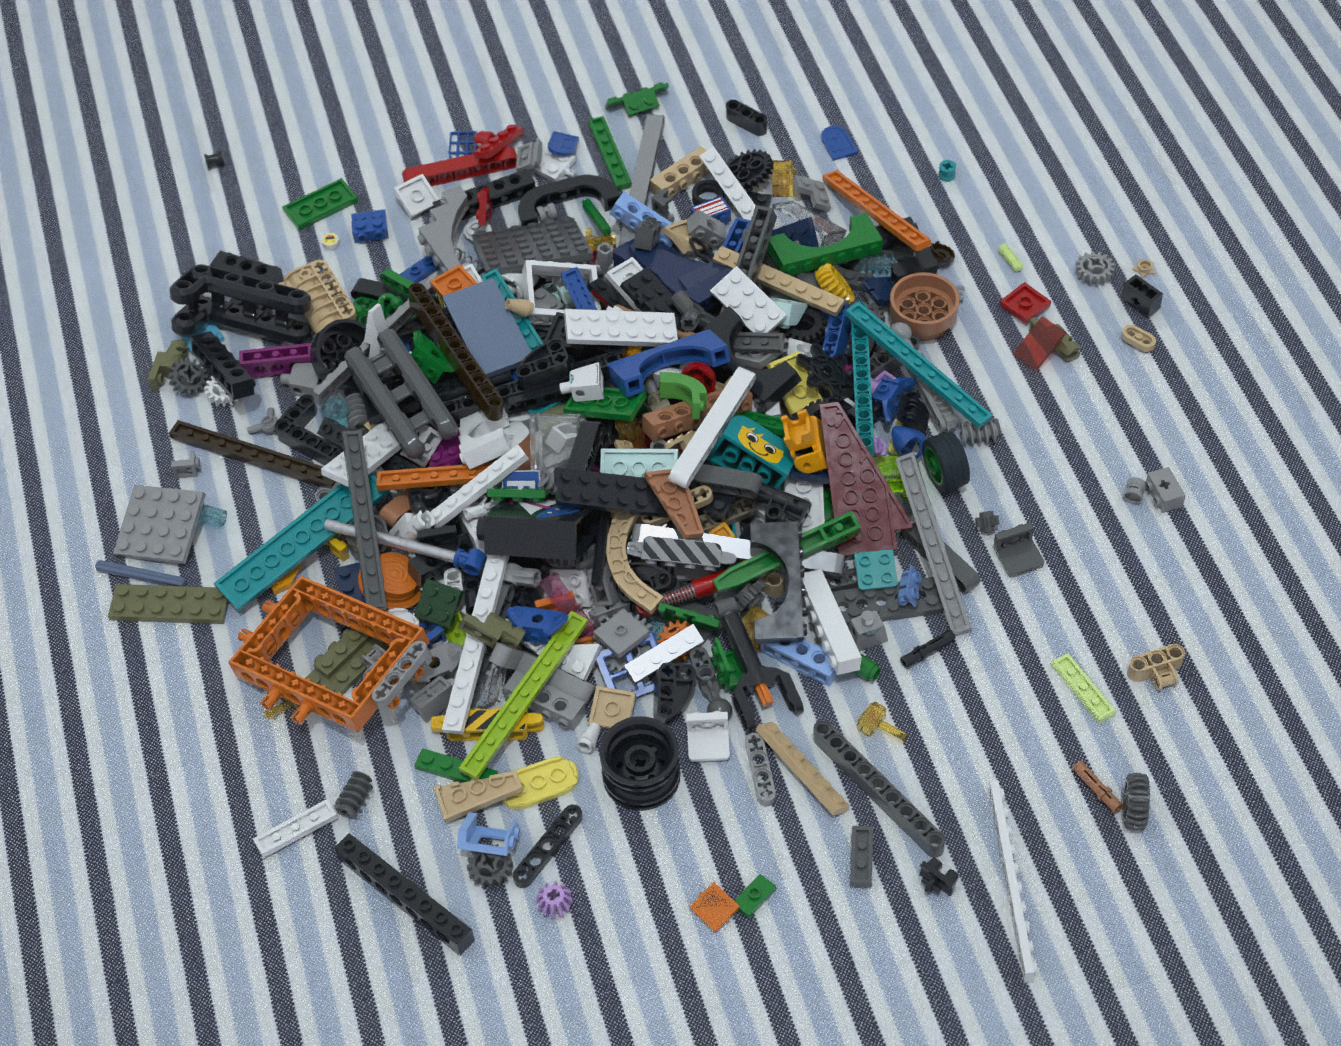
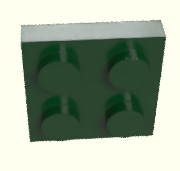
(439, 603)

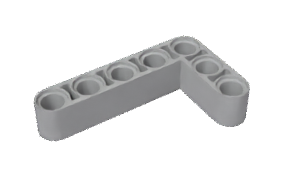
(521, 660)

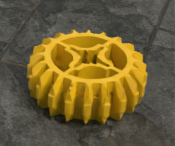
(834, 283)

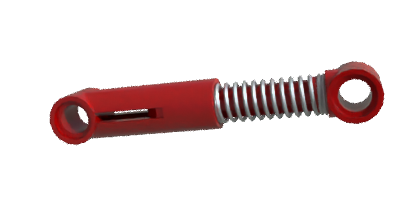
(697, 588)

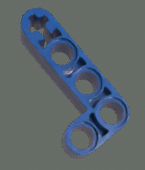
(837, 332)

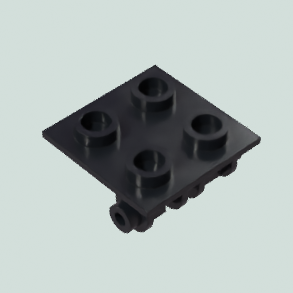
(913, 411)

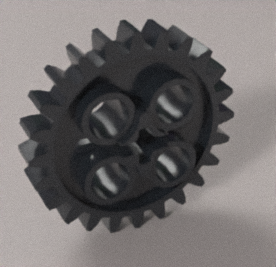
(751, 168)

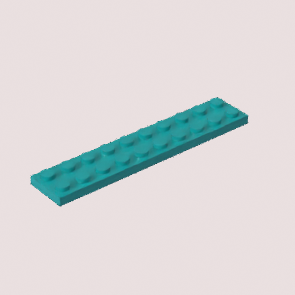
(289, 547)

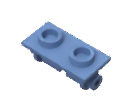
(910, 587)

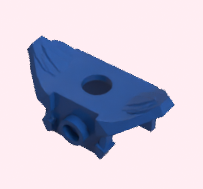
(890, 393)
(537, 622)

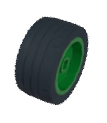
(946, 461)

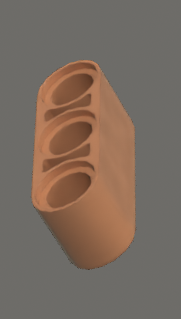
(395, 509)

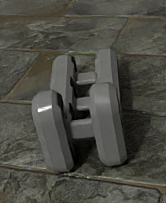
(396, 357)

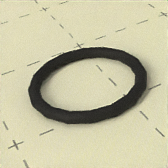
(697, 252)

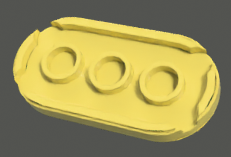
(544, 782)

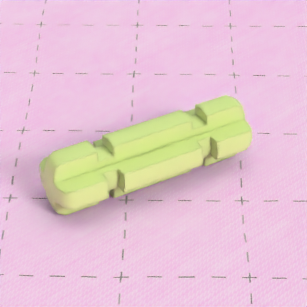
(1010, 257)

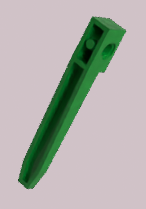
(821, 537)

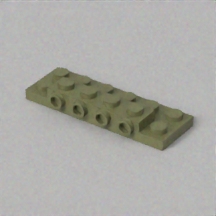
(341, 663)

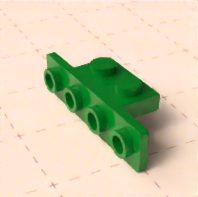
(640, 101)

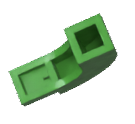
(684, 388)

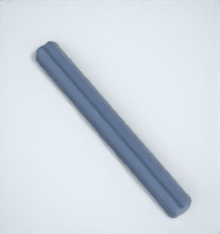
(140, 574)

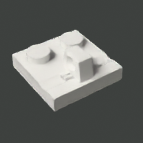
(415, 195)

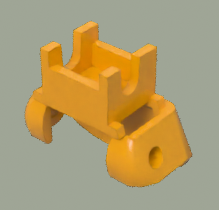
(802, 434)

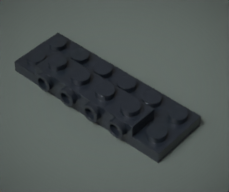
(651, 295)

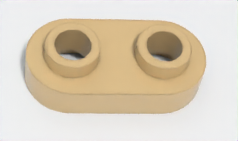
(1138, 338)

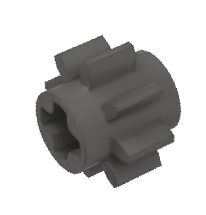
(987, 521)

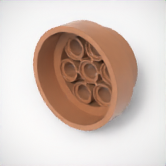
(925, 304)

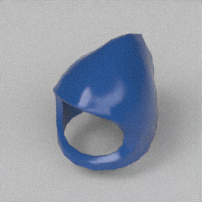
(905, 440)

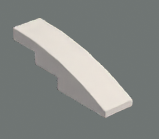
(375, 324)

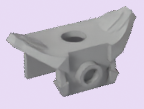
(449, 657)

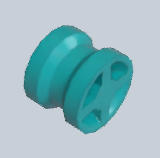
(947, 170)

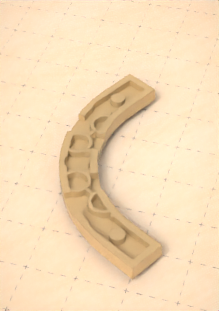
(620, 568)

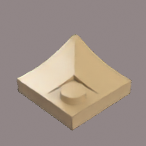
(679, 235)

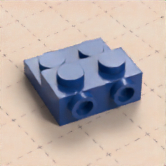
(369, 226)

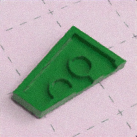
(517, 494)
(692, 617)

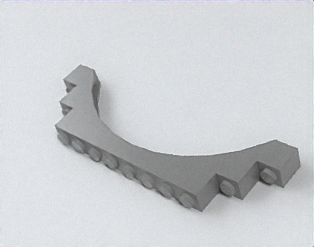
(440, 232)

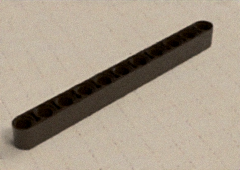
(456, 352)

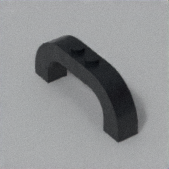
(566, 190)

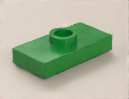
(755, 895)

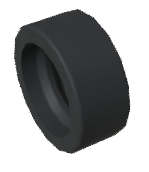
(706, 186)

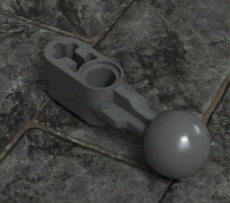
(709, 685)

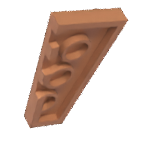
(677, 503)

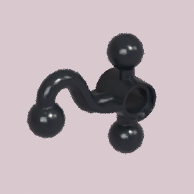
(421, 498)

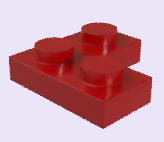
(484, 212)

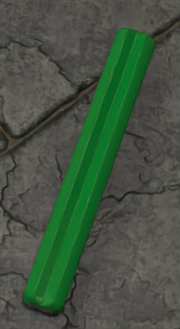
(596, 217)

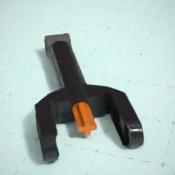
(754, 675)

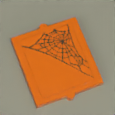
(714, 907)

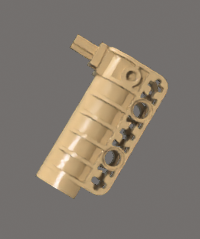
(325, 294)

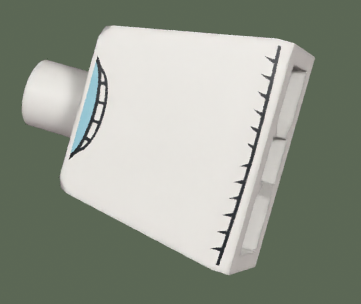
(585, 383)

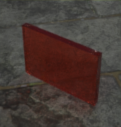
(1039, 343)

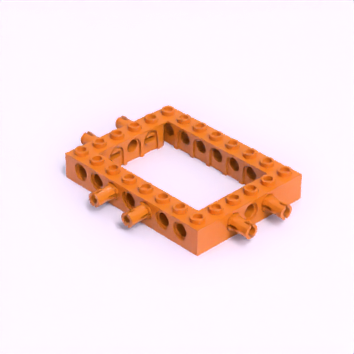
(284, 617)

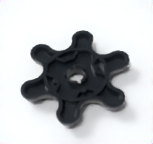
(833, 373)

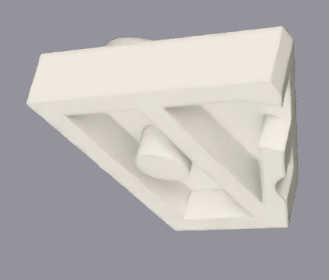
(580, 660)

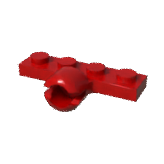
(494, 143)

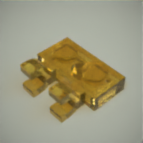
(594, 242)

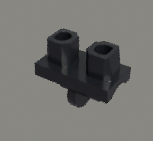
(935, 879)

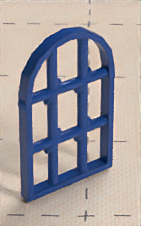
(458, 142)

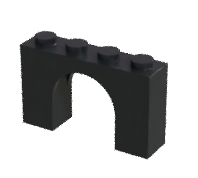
(920, 263)

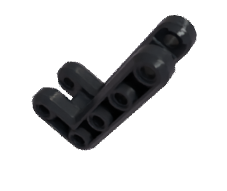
(245, 318)

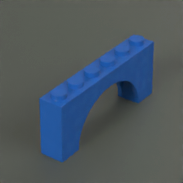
(631, 371)

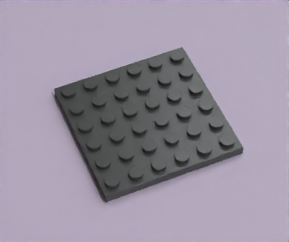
(546, 241)

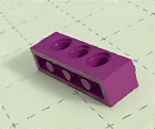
(274, 359)

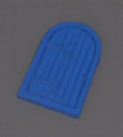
(838, 142)
(562, 143)

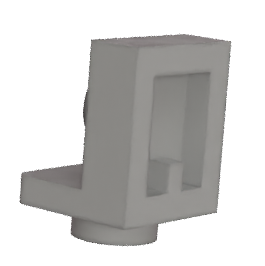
(186, 468)

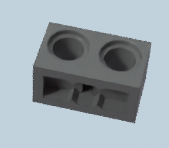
(647, 233)

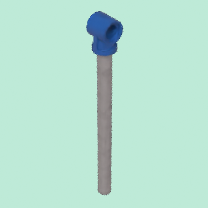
(470, 562)

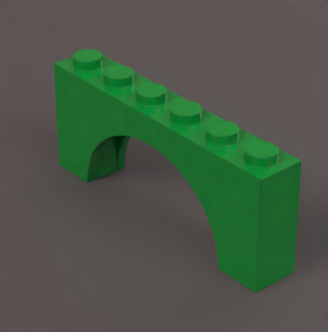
(797, 258)

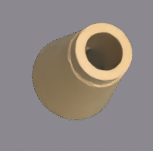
(520, 306)

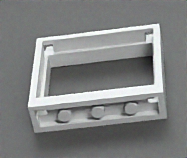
(551, 268)

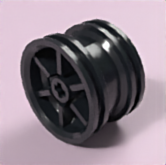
(647, 746)

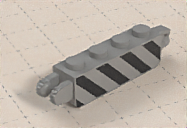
(680, 551)

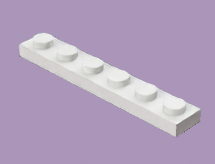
(728, 183)
(478, 486)

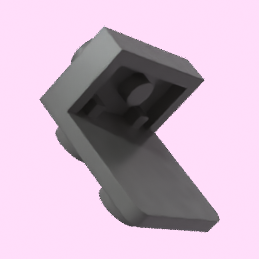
(1017, 549)

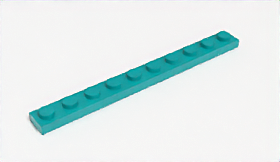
(918, 365)

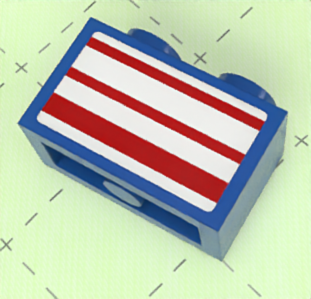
(715, 208)

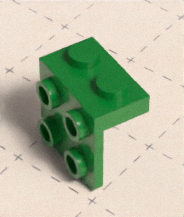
(727, 666)

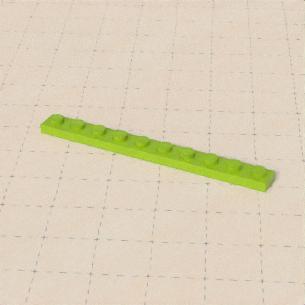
(523, 696)

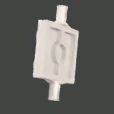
(554, 166)

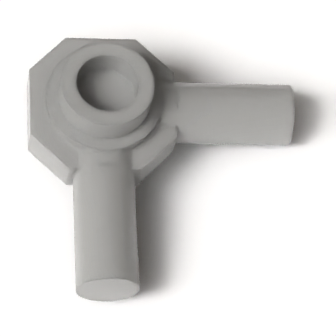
(267, 424)

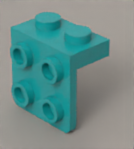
(875, 570)

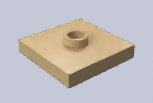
(611, 706)

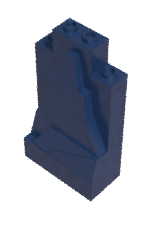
(676, 271)

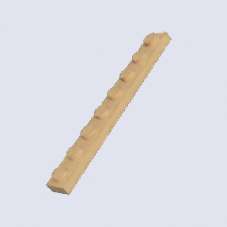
(786, 284)

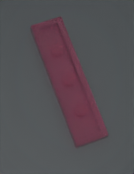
(564, 601)

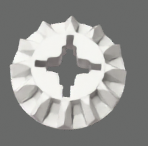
(473, 227)

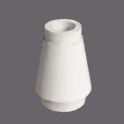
(587, 740)

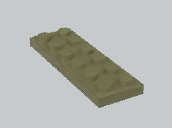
(168, 604)

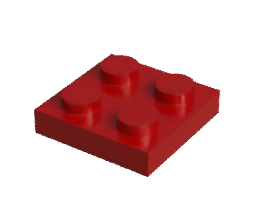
(1025, 303)

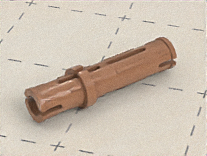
(1103, 793)

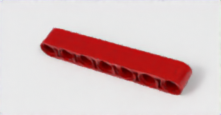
(463, 167)

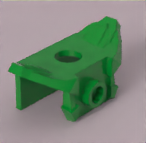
(429, 357)

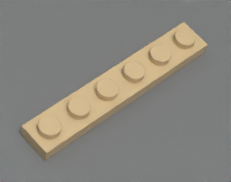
(802, 768)

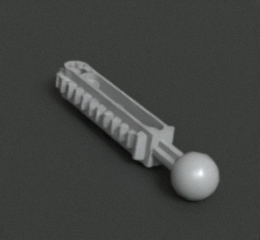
(939, 409)

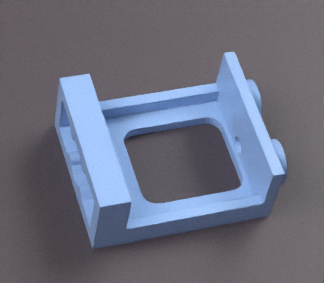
(470, 835)

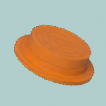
(399, 586)

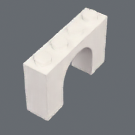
(482, 439)

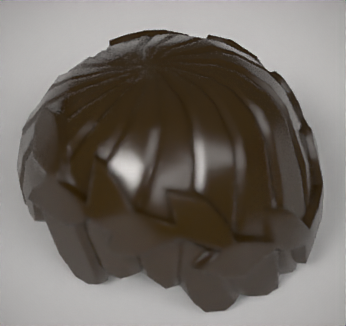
(942, 253)

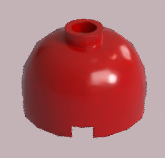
(702, 373)

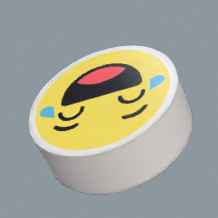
(330, 241)

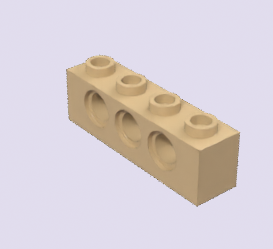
(680, 174)

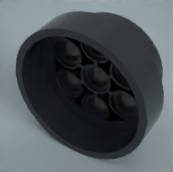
(350, 333)

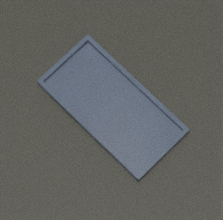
(487, 327)

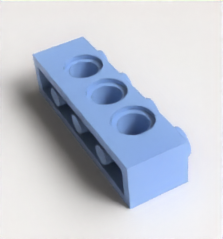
(633, 212)
(807, 663)

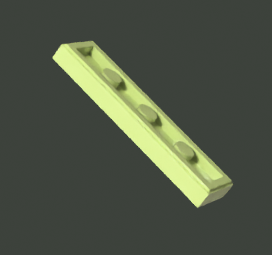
(1083, 688)

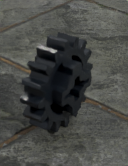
(525, 598)

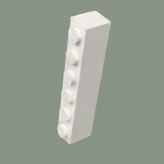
(830, 624)

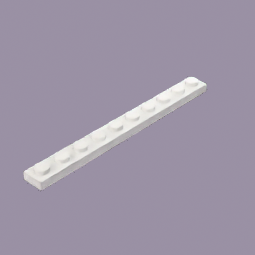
(473, 649)
(1014, 888)

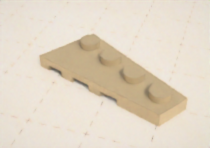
(461, 798)

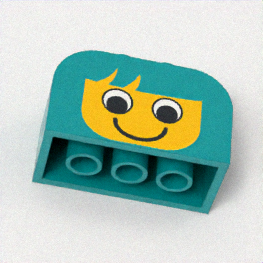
(752, 449)

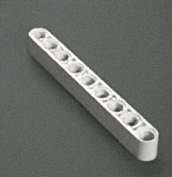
(712, 427)

